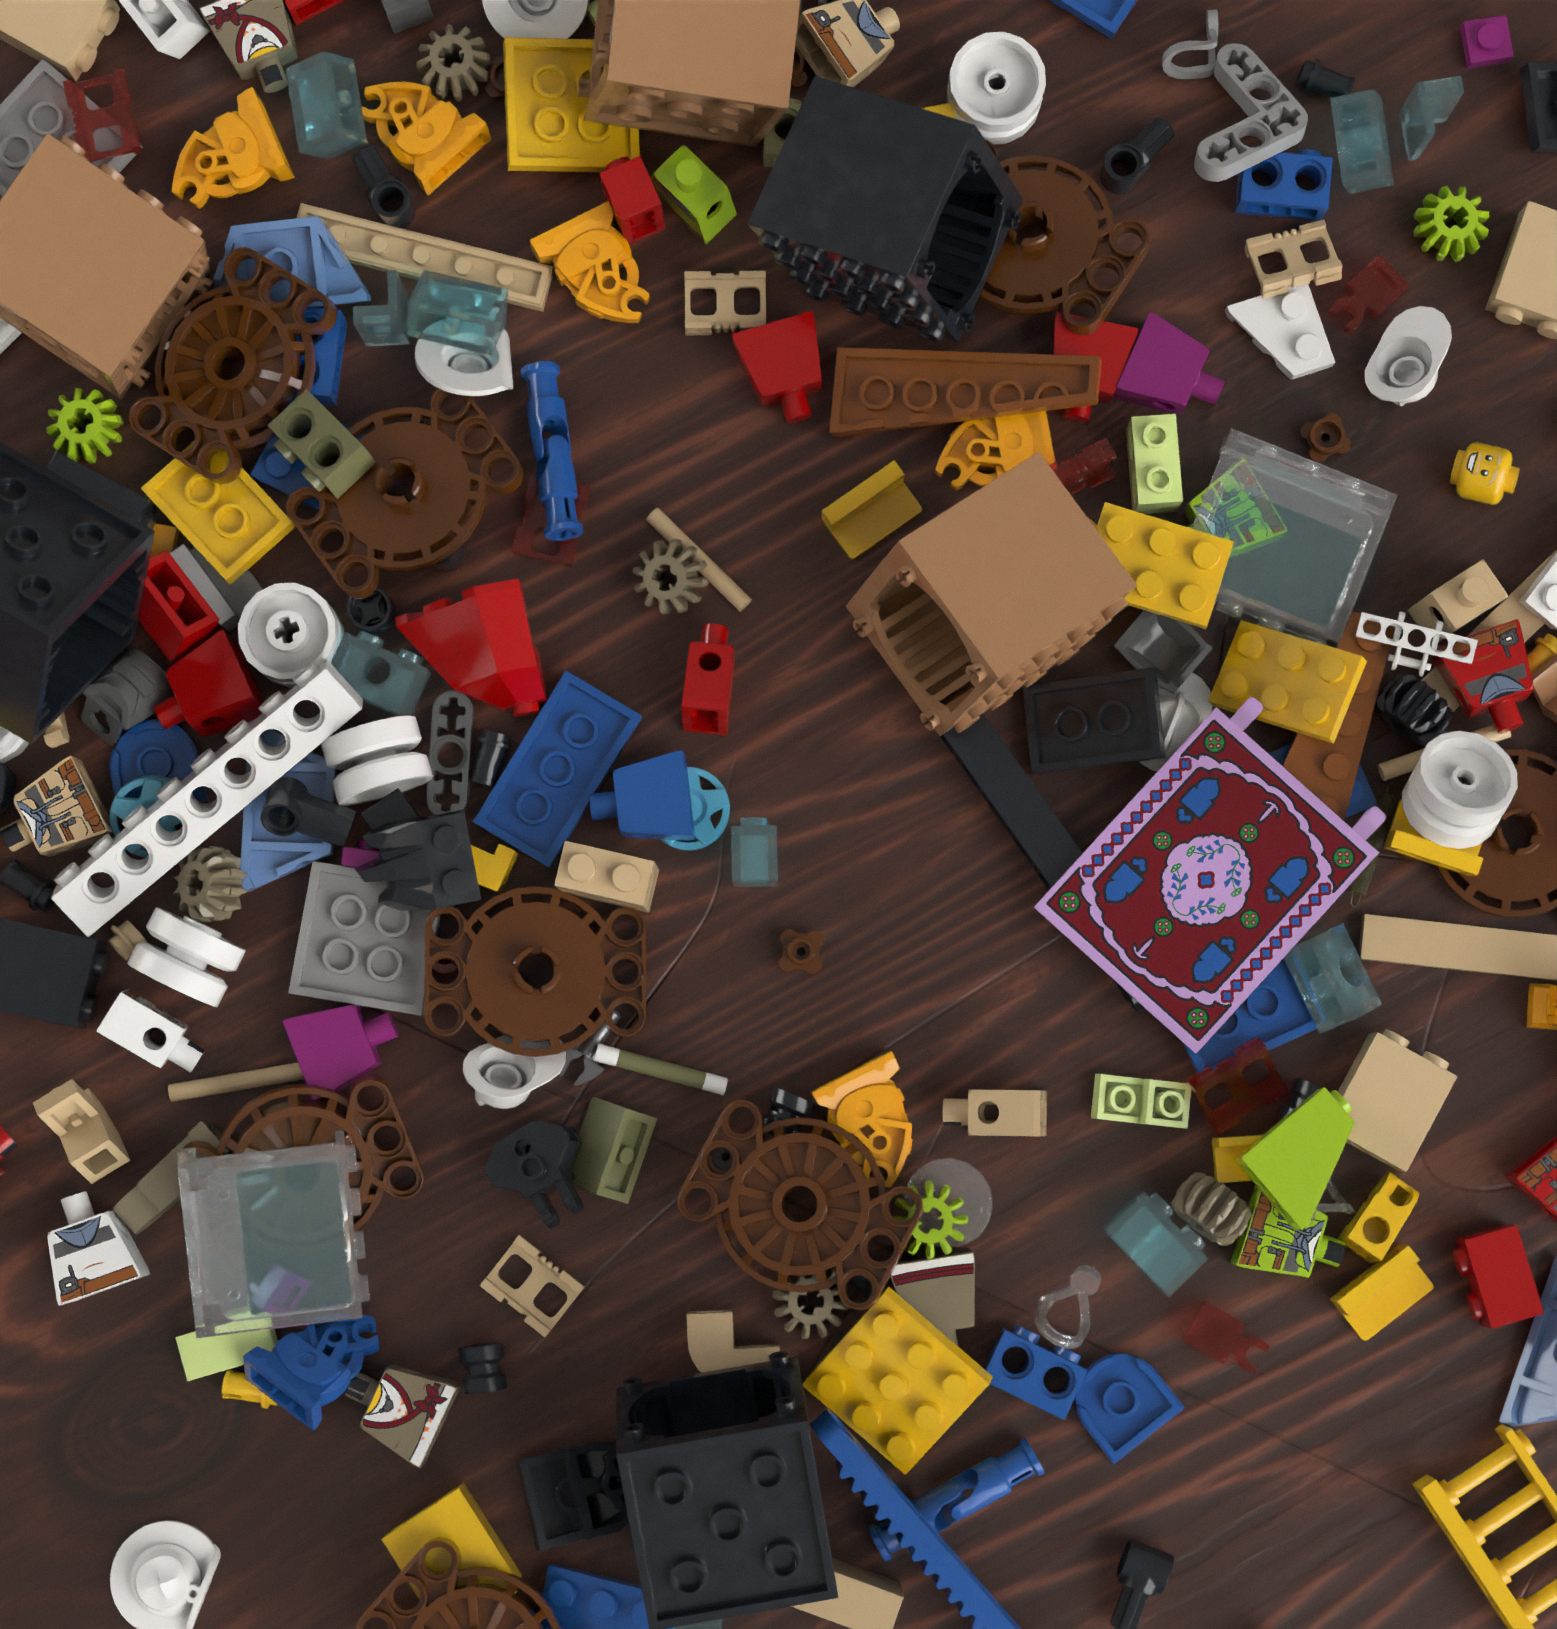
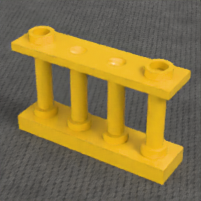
(1469, 1535)

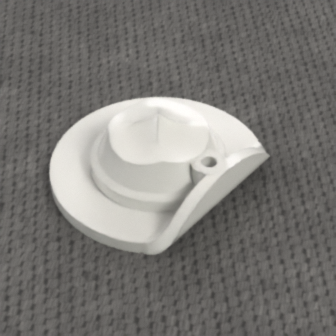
(536, 17)
(465, 370)
(163, 1575)

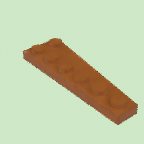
(926, 387)
(1332, 768)

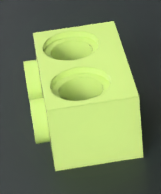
(1154, 464)

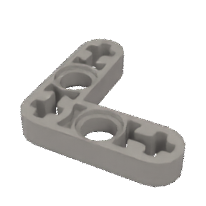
(1262, 119)

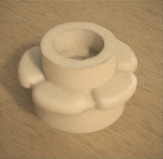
(125, 939)

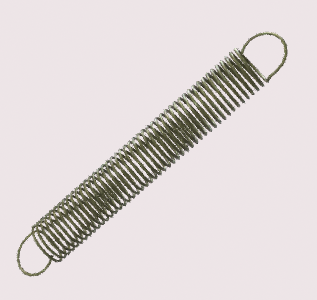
(1359, 881)

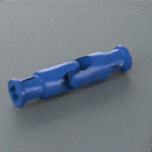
(555, 468)
(989, 1479)

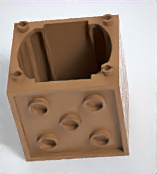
(692, 66)
(94, 265)
(990, 595)

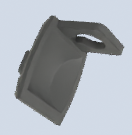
(1164, 645)
(125, 693)

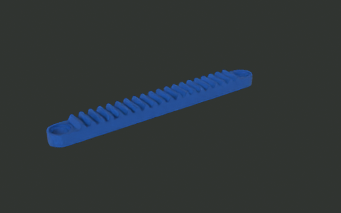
(910, 1527)

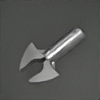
(588, 1049)

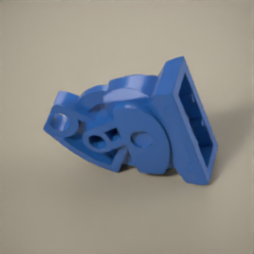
(310, 1366)

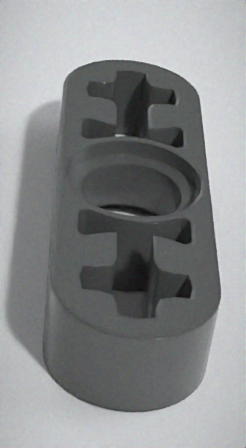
(463, 723)

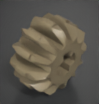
(446, 50)
(680, 564)
(210, 884)
(1211, 1209)
(819, 1313)

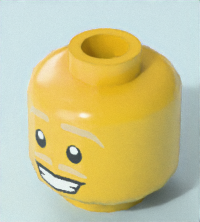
(1484, 473)

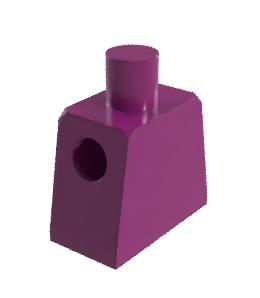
(1166, 369)
(338, 1045)

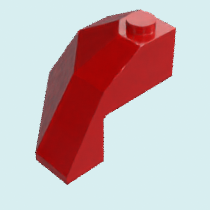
(482, 646)

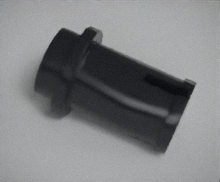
(1323, 80)
(489, 757)
(28, 886)

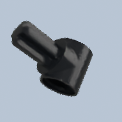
(1136, 155)
(383, 187)
(1143, 1573)

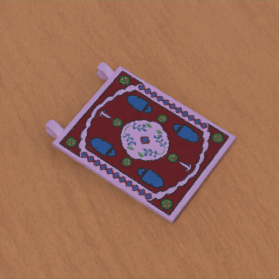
(1208, 878)

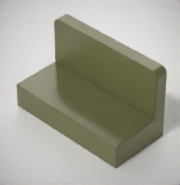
(611, 1149)

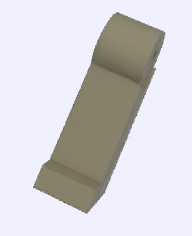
(160, 1186)

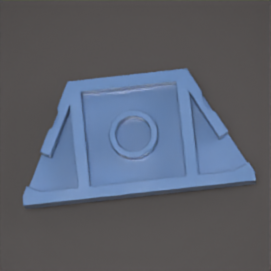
(303, 249)
(274, 856)
(1534, 1385)

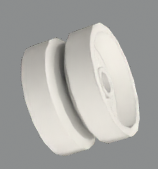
(1000, 63)
(275, 614)
(376, 760)
(1459, 789)
(186, 957)

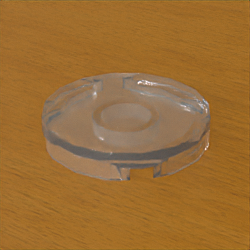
(964, 1183)

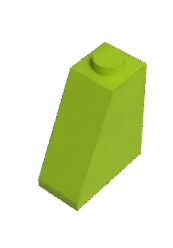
(1299, 1155)

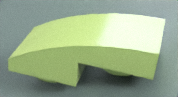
(1141, 1101)
(220, 1353)

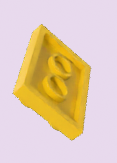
(224, 522)
(1170, 563)
(1295, 680)

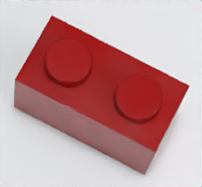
(174, 609)
(1497, 1276)

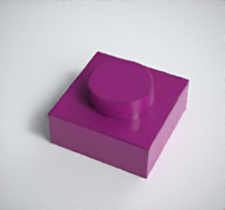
(1486, 41)
(358, 856)

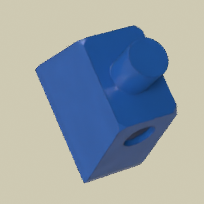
(649, 799)

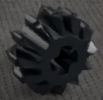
(1413, 709)

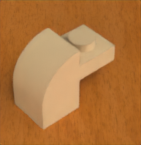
(84, 1130)
(713, 1344)

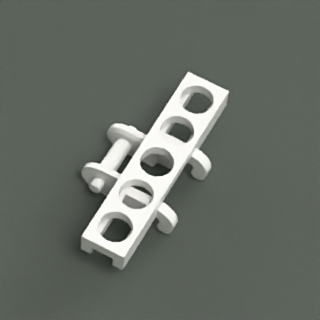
(1426, 648)

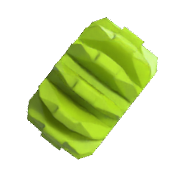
(1444, 209)
(96, 434)
(933, 1234)

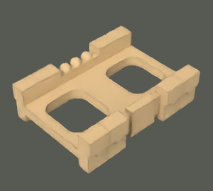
(1298, 270)
(725, 316)
(523, 1297)

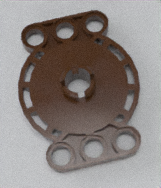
(1061, 267)
(235, 328)
(443, 492)
(1525, 871)
(491, 980)
(315, 1123)
(757, 1209)
(458, 1607)

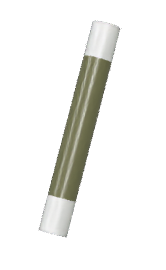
(660, 1069)

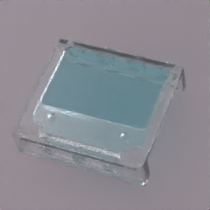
(1296, 535)
(272, 1237)

